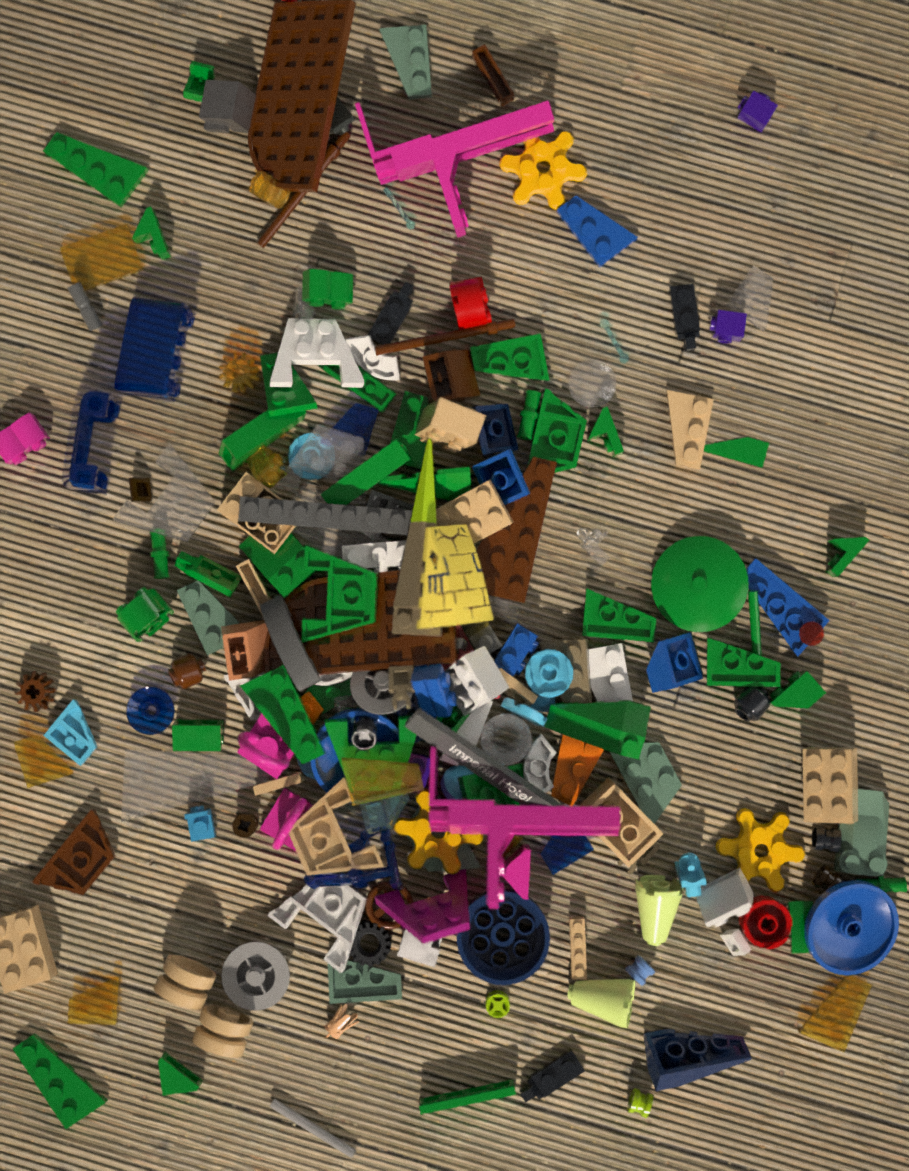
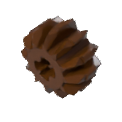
(39, 682)

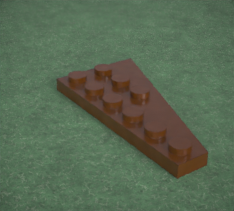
(510, 552)

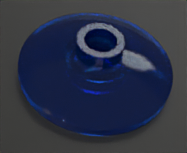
(138, 713)

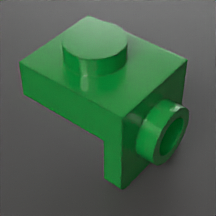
(196, 82)

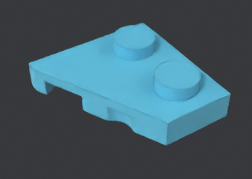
(72, 734)

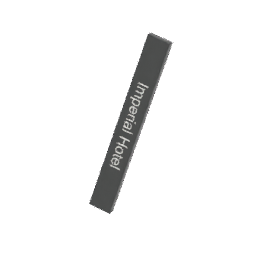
(477, 761)

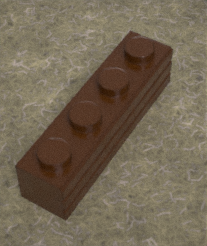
(493, 75)

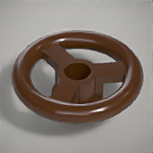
(375, 915)

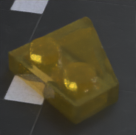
(39, 761)
(96, 1005)

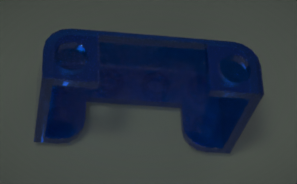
(152, 348)
(87, 409)

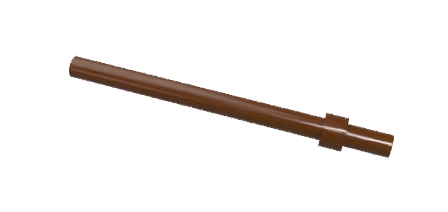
(332, 153)
(489, 328)

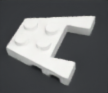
(314, 344)
(332, 907)

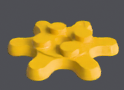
(545, 183)
(769, 834)
(426, 844)

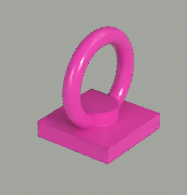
(265, 748)
(283, 816)

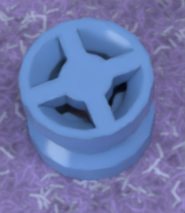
(640, 970)

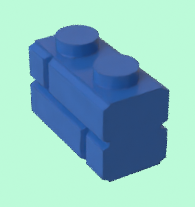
(433, 690)

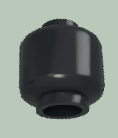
(751, 703)

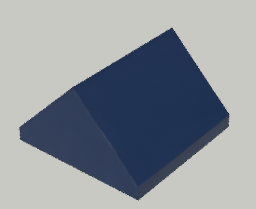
(497, 430)

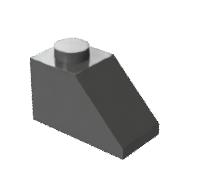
(482, 635)

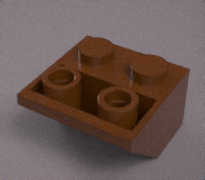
(451, 375)

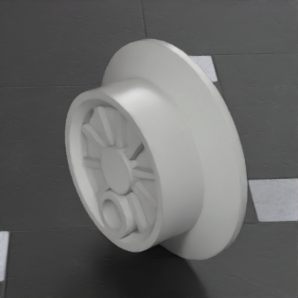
(372, 692)
(255, 976)

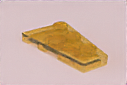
(379, 779)
(838, 1013)

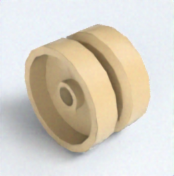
(184, 982)
(222, 1031)

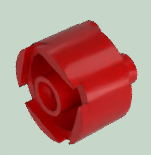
(470, 302)
(778, 922)

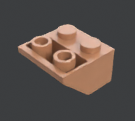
(244, 649)

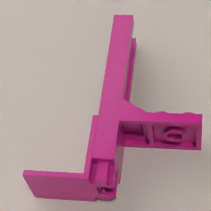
(446, 151)
(506, 821)

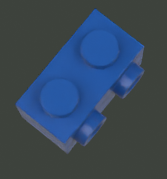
(515, 650)

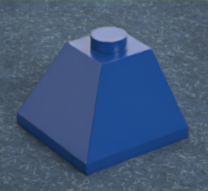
(504, 475)
(673, 664)

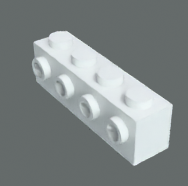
(376, 555)

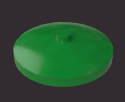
(699, 584)

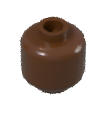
(186, 671)

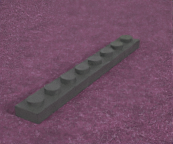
(324, 515)

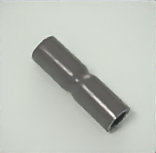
(86, 309)

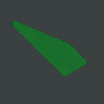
(743, 450)

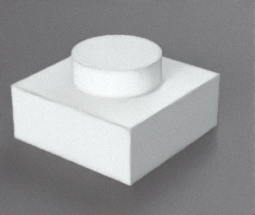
(736, 942)

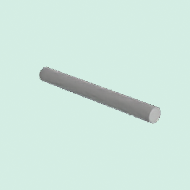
(312, 1128)

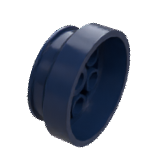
(517, 965)

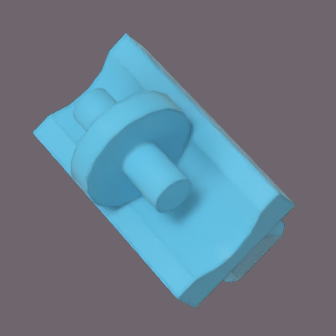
(690, 874)

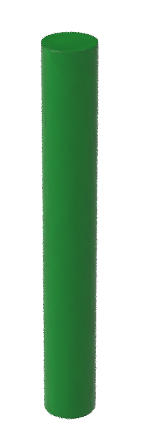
(754, 622)

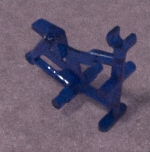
(357, 877)

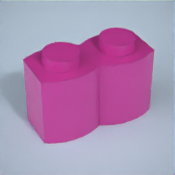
(21, 438)

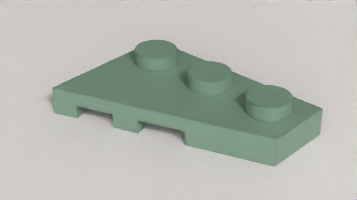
(410, 57)
(206, 615)
(363, 984)

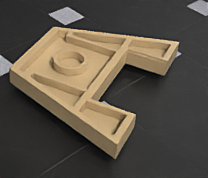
(321, 840)

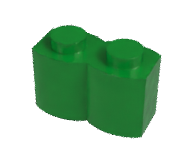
(328, 288)

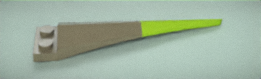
(409, 583)

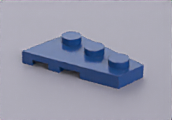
(595, 231)

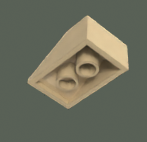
(636, 830)

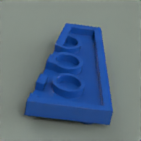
(782, 604)

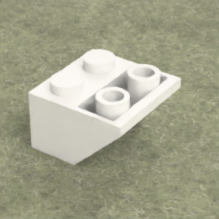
(475, 680)
(725, 898)

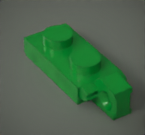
(209, 573)

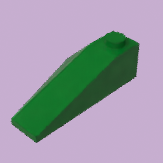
(447, 483)
(607, 725)

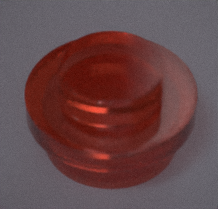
(811, 633)

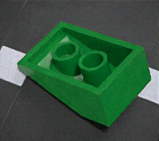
(284, 568)

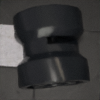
(364, 732)
(826, 839)

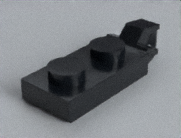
(685, 314)
(392, 315)
(552, 1076)

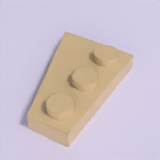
(689, 427)

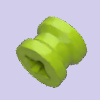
(497, 1008)
(640, 1102)

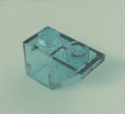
(383, 813)

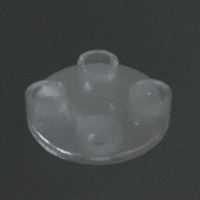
(592, 383)

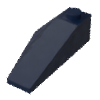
(684, 1057)

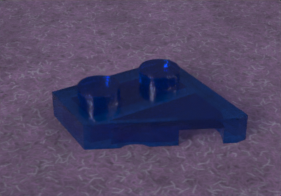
(358, 421)
(565, 850)

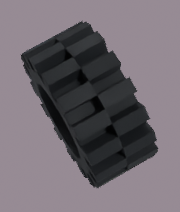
(380, 953)

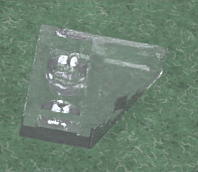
(753, 298)

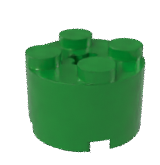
(144, 614)

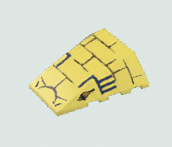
(452, 580)

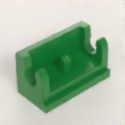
(198, 734)

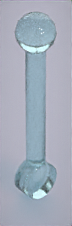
(410, 224)
(624, 358)

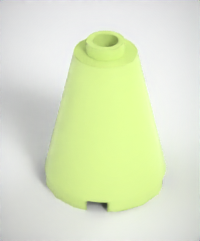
(657, 906)
(605, 999)

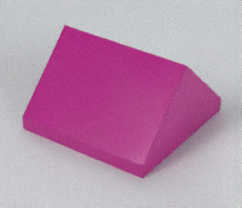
(518, 869)

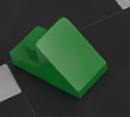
(150, 229)
(605, 426)
(849, 549)

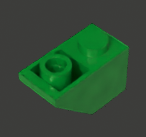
(799, 692)

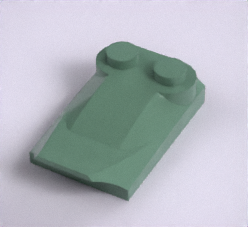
(865, 840)

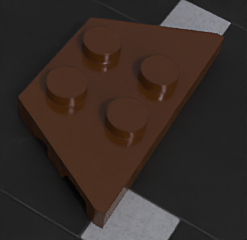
(79, 858)

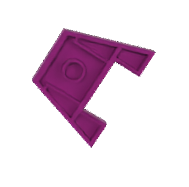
(433, 916)

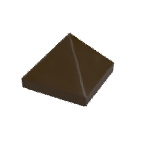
(140, 489)

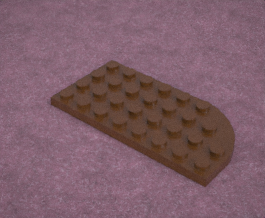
(299, 90)
(366, 646)

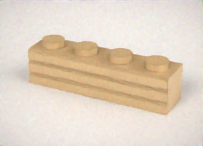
(254, 583)
(577, 948)

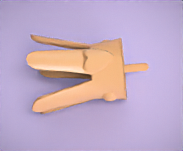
(338, 1025)

